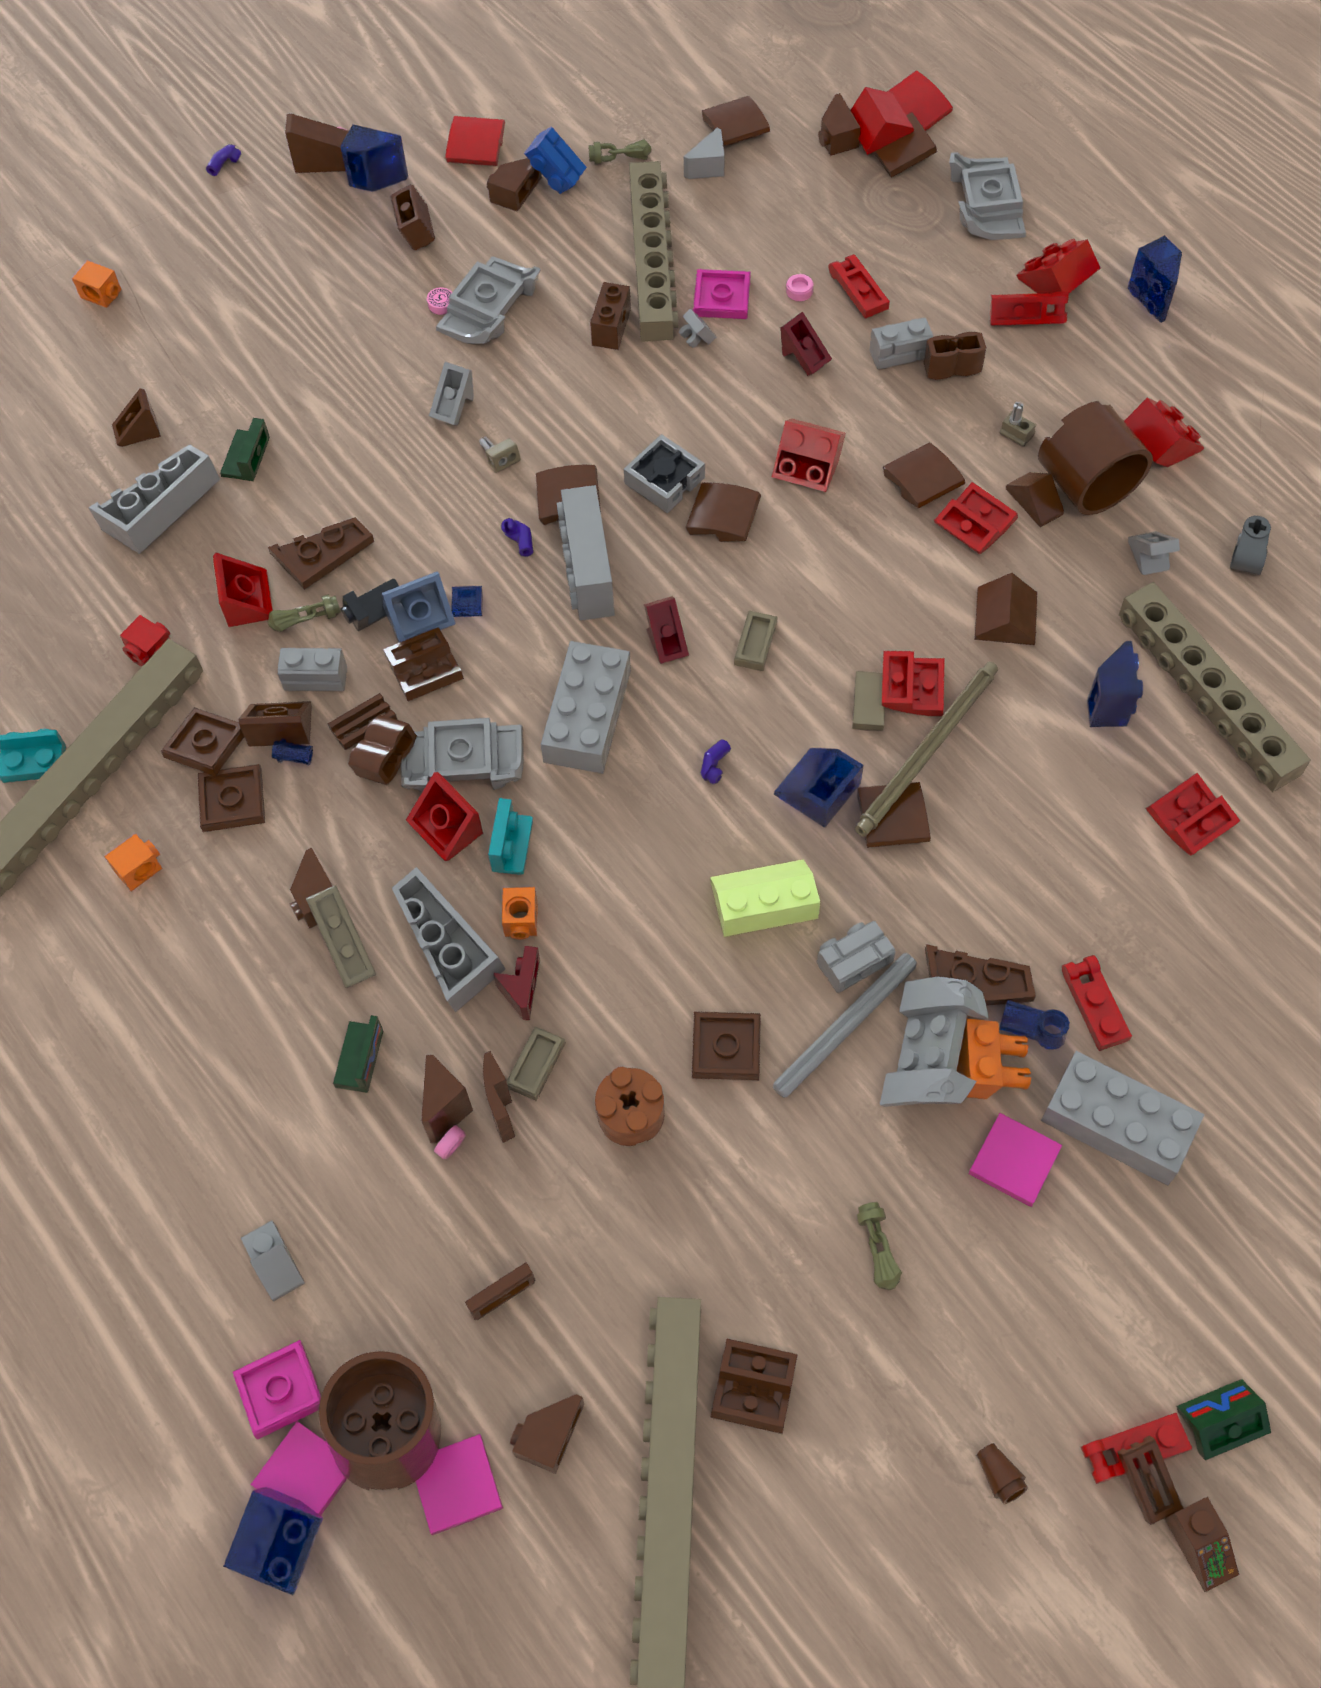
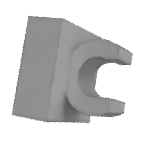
(698, 329)

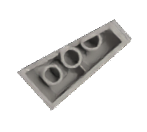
(157, 499)
(451, 946)

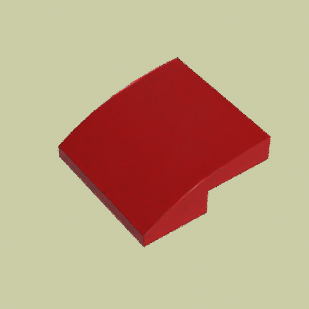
(921, 98)
(475, 140)
(976, 518)
(913, 683)
(1193, 815)

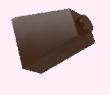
(314, 145)

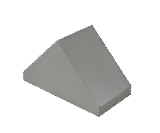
(706, 157)

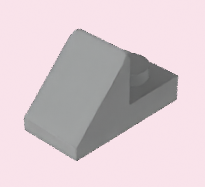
(452, 391)
(1152, 551)
(272, 1261)

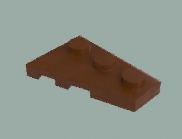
(319, 554)
(994, 977)

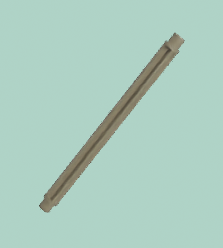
(905, 775)

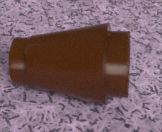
(1002, 1475)

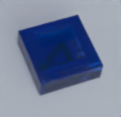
(467, 601)

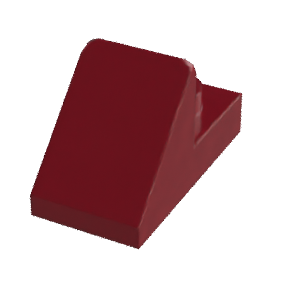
(802, 341)
(666, 630)
(520, 988)

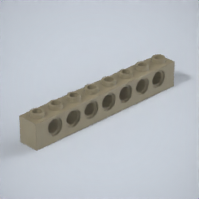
(651, 251)
(1208, 668)

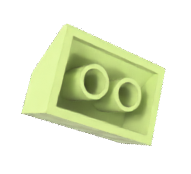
(765, 897)

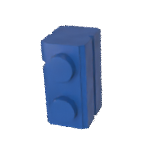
(555, 160)

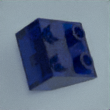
(373, 158)
(1156, 276)
(1115, 689)
(821, 783)
(274, 1539)

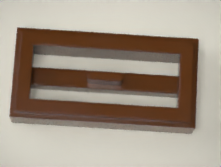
(358, 718)
(500, 1291)
(1137, 1451)

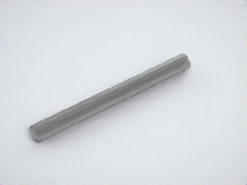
(844, 1025)

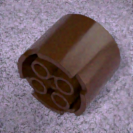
(1095, 458)
(374, 1392)

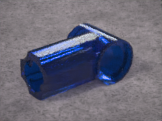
(1031, 1022)

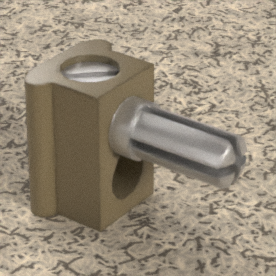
(1017, 427)
(500, 455)

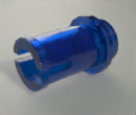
(292, 752)

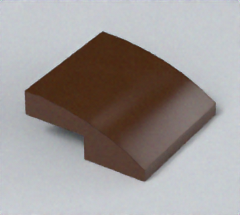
(737, 120)
(924, 475)
(553, 480)
(723, 511)
(423, 664)
(903, 823)
(497, 1096)
(754, 1386)

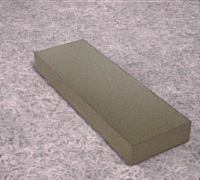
(341, 936)

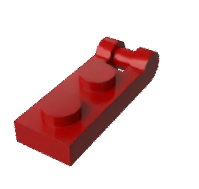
(859, 286)
(1028, 308)
(1096, 1003)
(1166, 1431)

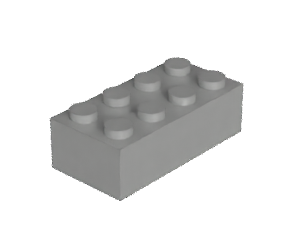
(585, 553)
(586, 707)
(1123, 1118)

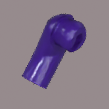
(220, 157)
(520, 533)
(711, 757)

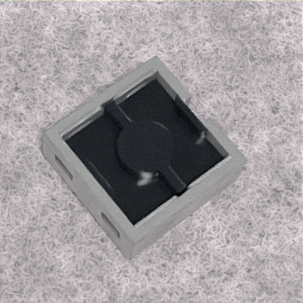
(664, 473)

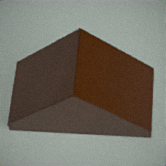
(136, 421)
(1037, 496)

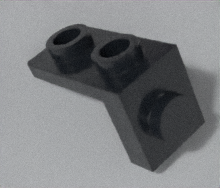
(366, 608)

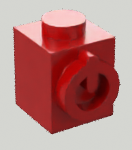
(143, 639)

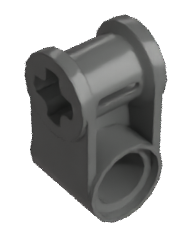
(1252, 546)

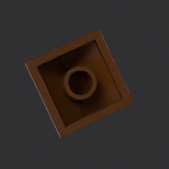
(1006, 611)
(273, 721)
(443, 1100)

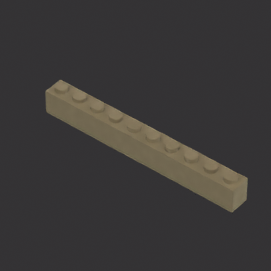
(93, 758)
(669, 1496)

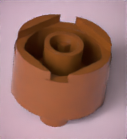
(624, 1088)

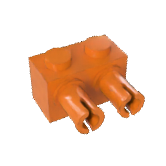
(981, 1058)

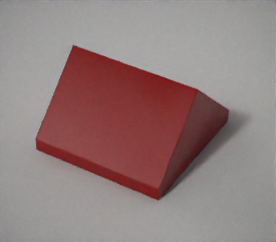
(879, 119)
(242, 590)
(444, 818)

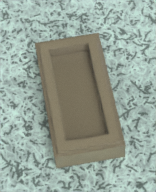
(755, 640)
(868, 708)
(535, 1063)

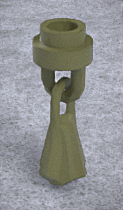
(636, 150)
(283, 619)
(886, 1270)

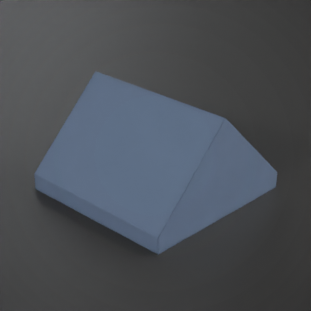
(418, 607)

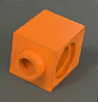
(97, 284)
(134, 861)
(515, 901)

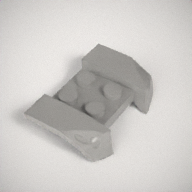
(991, 197)
(483, 298)
(465, 752)
(933, 1042)

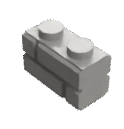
(899, 343)
(312, 669)
(855, 955)

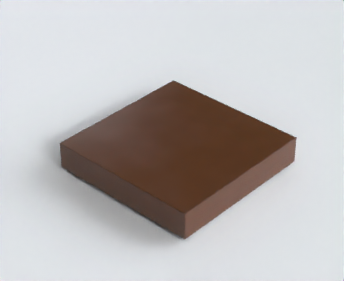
(907, 150)
(203, 741)
(231, 798)
(726, 1046)

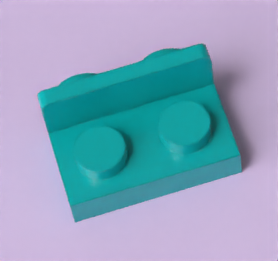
(29, 754)
(509, 839)

